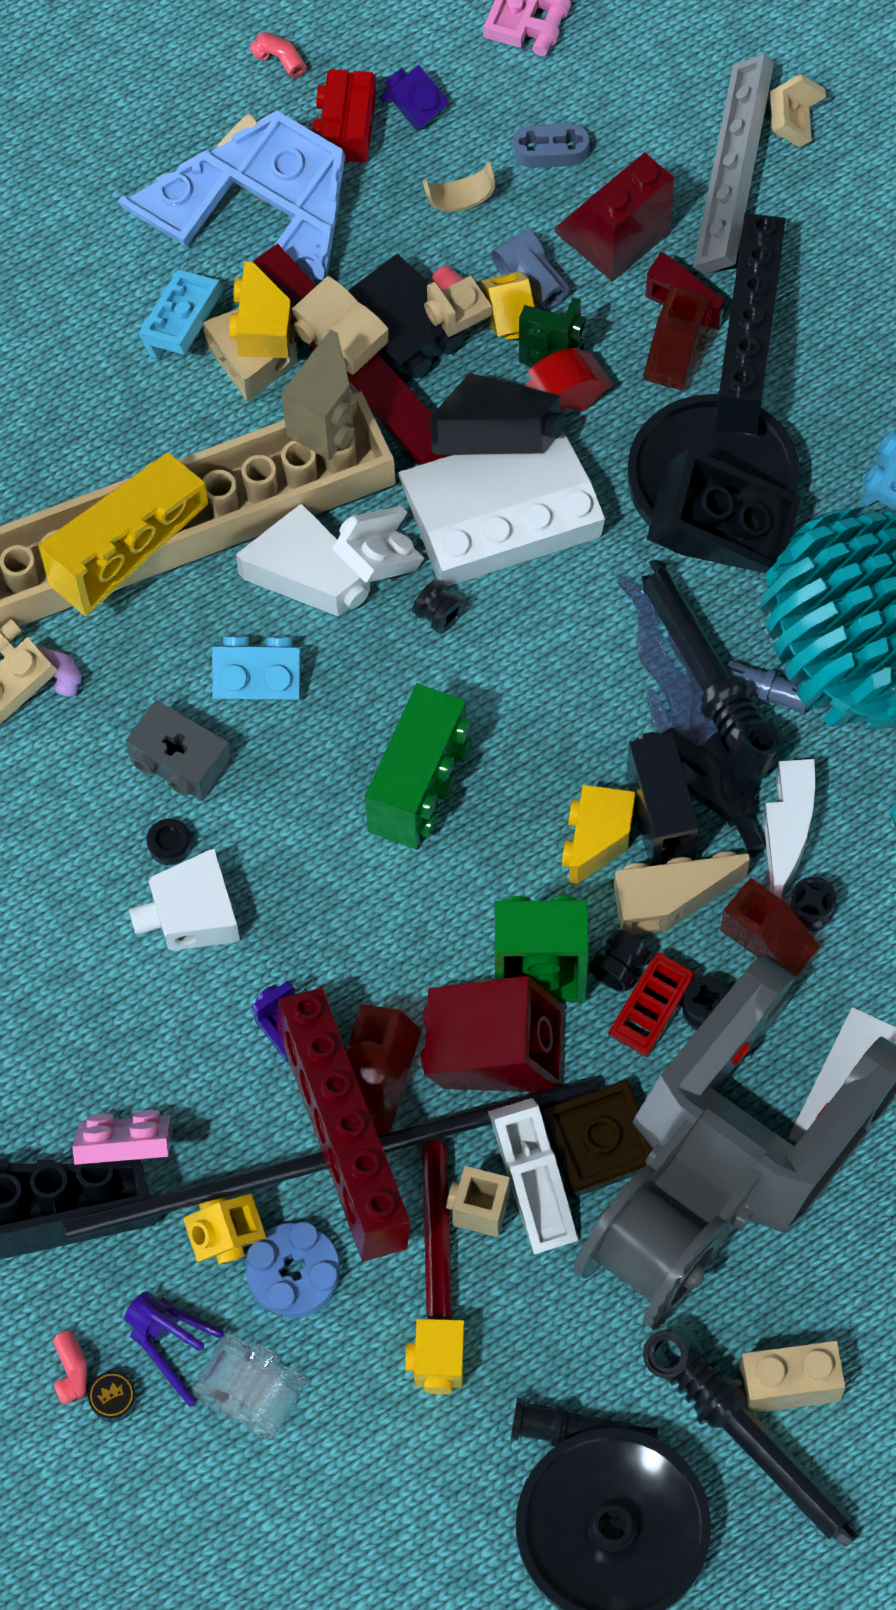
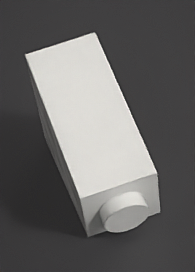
(300, 564)

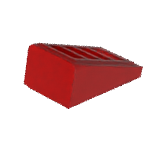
(673, 973)

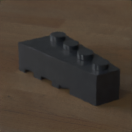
(46, 1193)

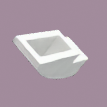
(788, 822)
(533, 1175)

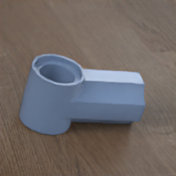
(527, 255)

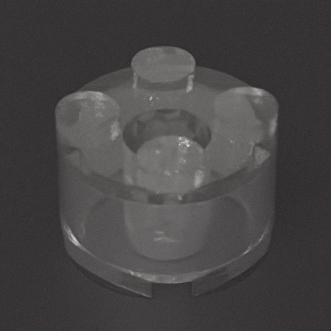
(249, 1386)

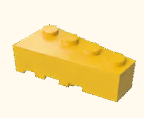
(121, 532)

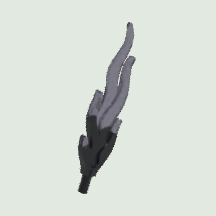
(695, 736)

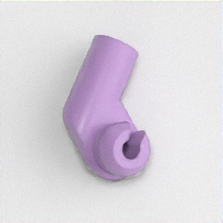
(68, 674)

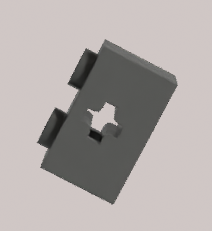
(168, 732)

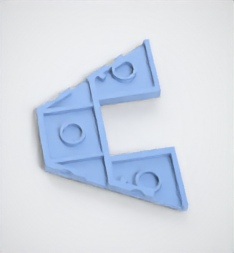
(274, 162)

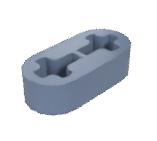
(551, 145)

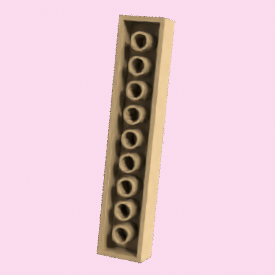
(248, 490)

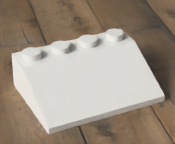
(501, 509)

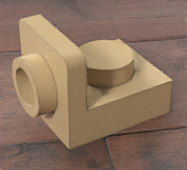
(457, 305)

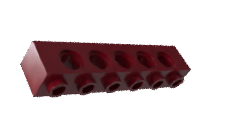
(343, 1125)

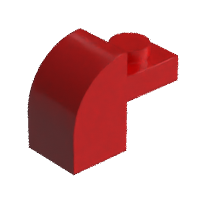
(572, 375)

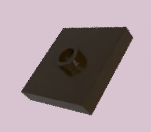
(598, 1137)

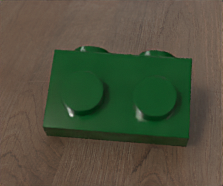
(547, 333)

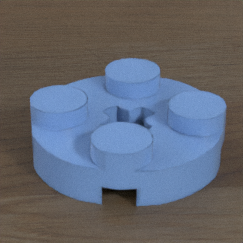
(283, 1295)

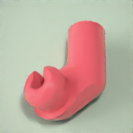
(281, 48)
(75, 1366)

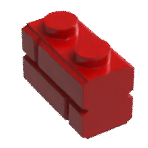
(347, 112)

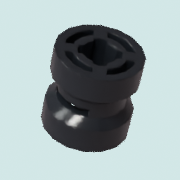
(620, 959)

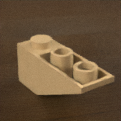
(664, 895)

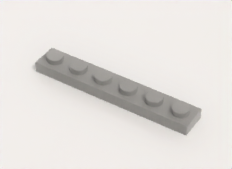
(734, 164)

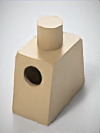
(247, 372)

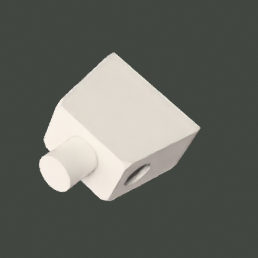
(189, 905)

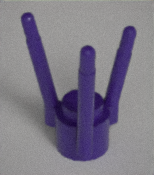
(154, 1319)

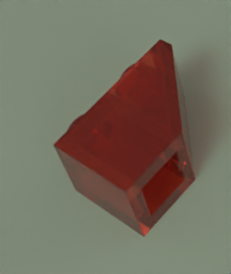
(677, 337)
(769, 927)

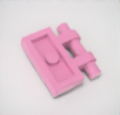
(514, 20)

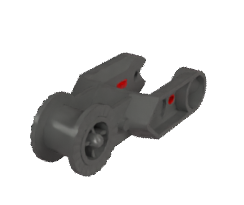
(718, 1163)

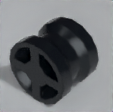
(439, 606)
(816, 894)
(697, 1013)

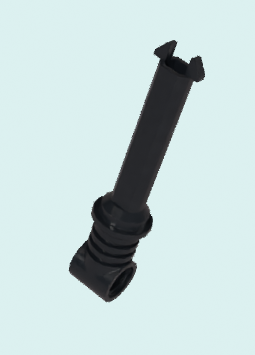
(725, 699)
(724, 1406)

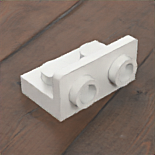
(375, 547)

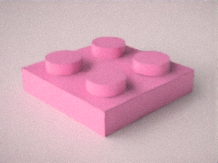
(122, 1139)

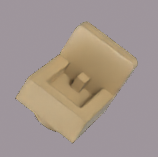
(791, 108)

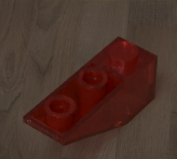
(381, 1058)

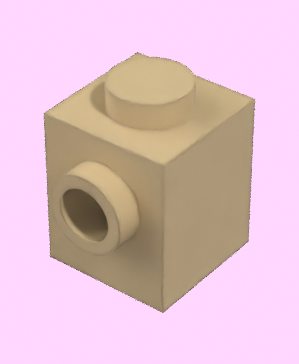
(479, 1201)

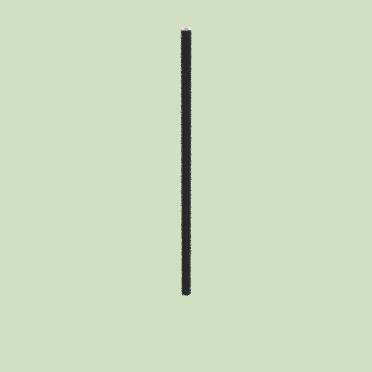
(305, 1165)

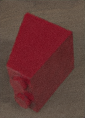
(622, 218)
(494, 1036)

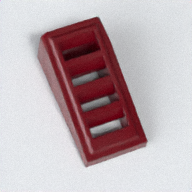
(668, 272)

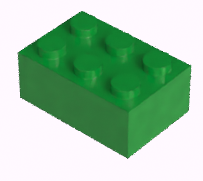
(418, 767)
(544, 943)

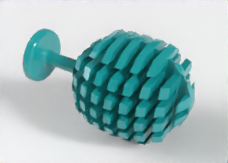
(838, 616)

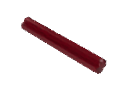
(436, 1231)

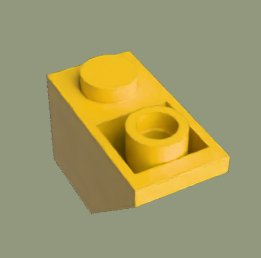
(263, 316)
(601, 831)

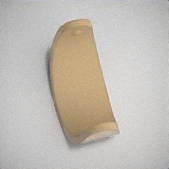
(462, 193)

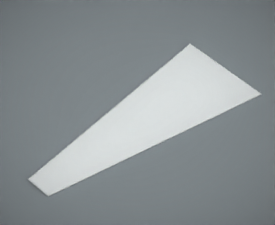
(851, 1044)

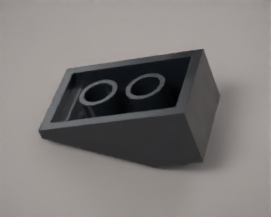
(721, 513)

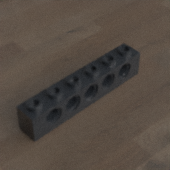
(750, 324)

